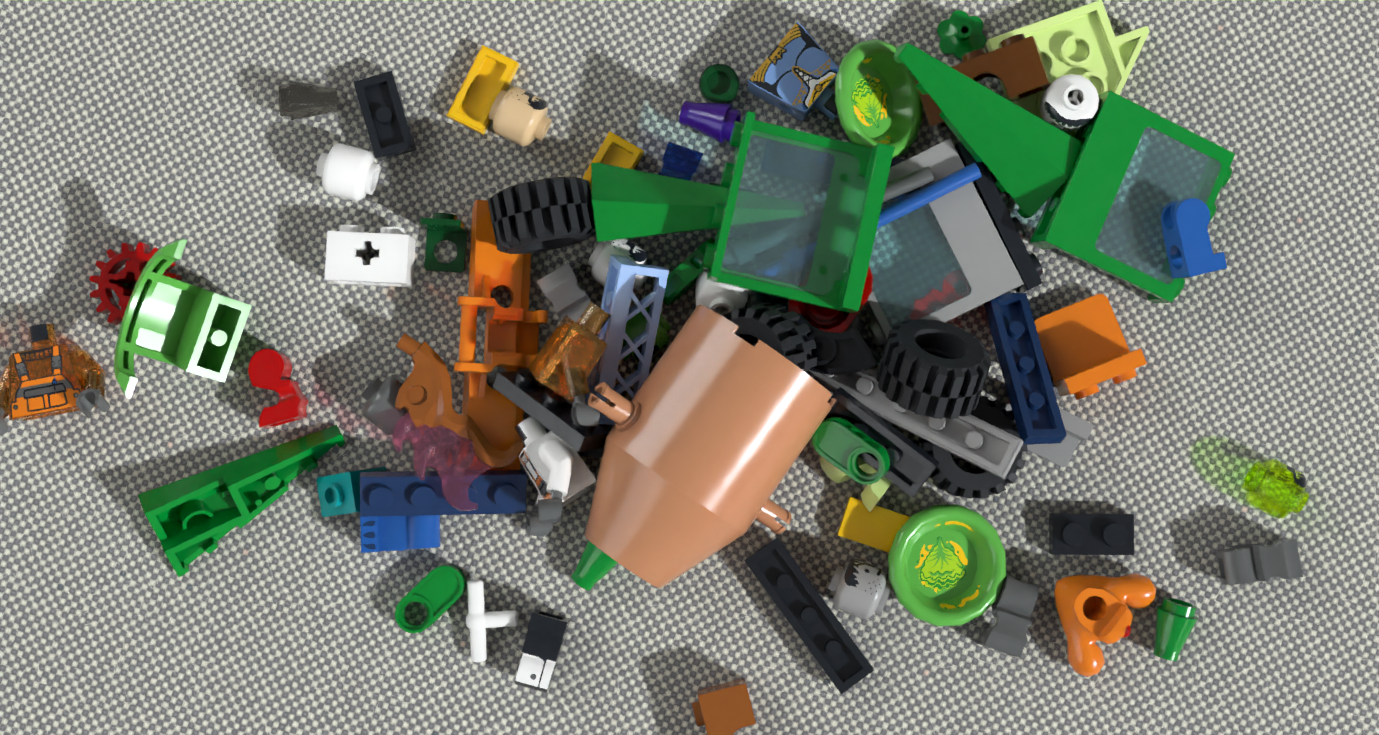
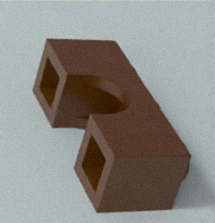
(1015, 63)

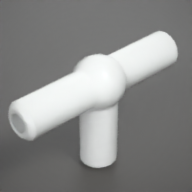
(479, 620)

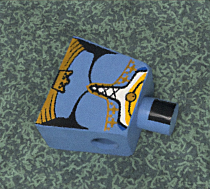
(797, 76)

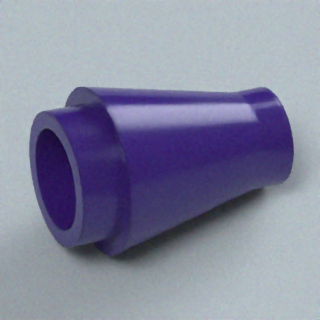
(710, 119)

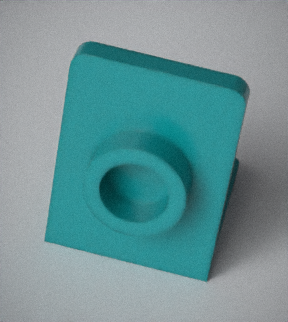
(341, 492)

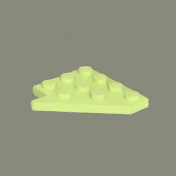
(1080, 45)

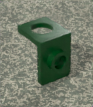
(441, 228)

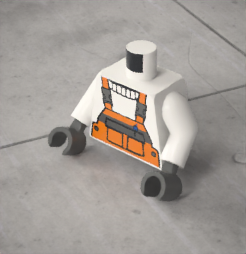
(555, 472)

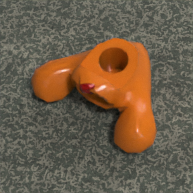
(1096, 610)

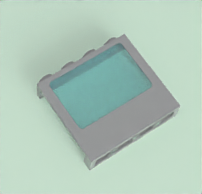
(937, 256)

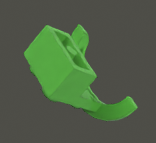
(177, 324)

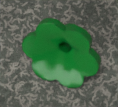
(955, 41)

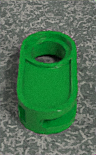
(685, 275)
(843, 443)
(437, 594)

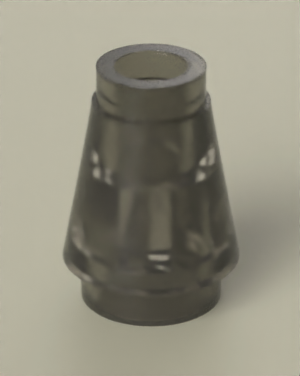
(306, 100)

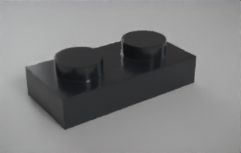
(385, 116)
(1091, 534)

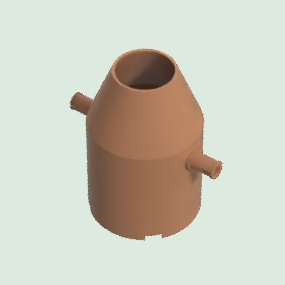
(699, 449)

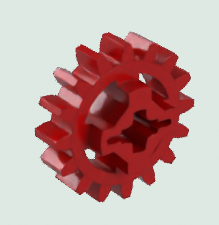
(110, 280)

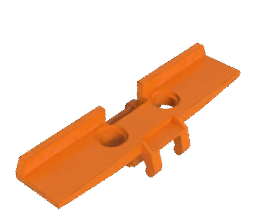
(509, 332)

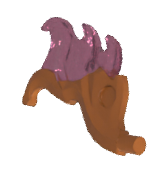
(437, 433)

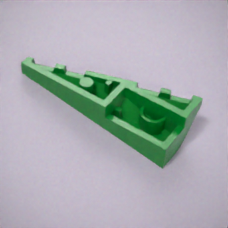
(1015, 145)
(648, 204)
(206, 506)

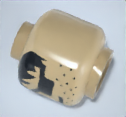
(520, 116)

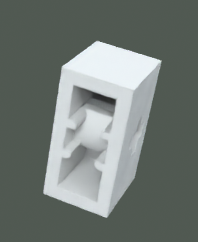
(346, 263)

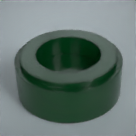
(718, 84)

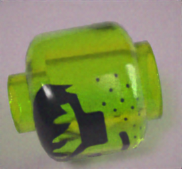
(1275, 488)

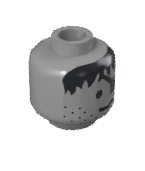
(860, 589)

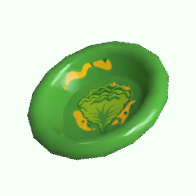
(877, 98)
(947, 565)

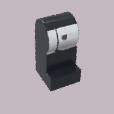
(541, 650)

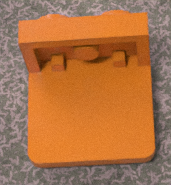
(1086, 347)

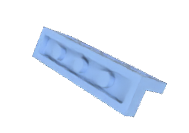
(616, 302)

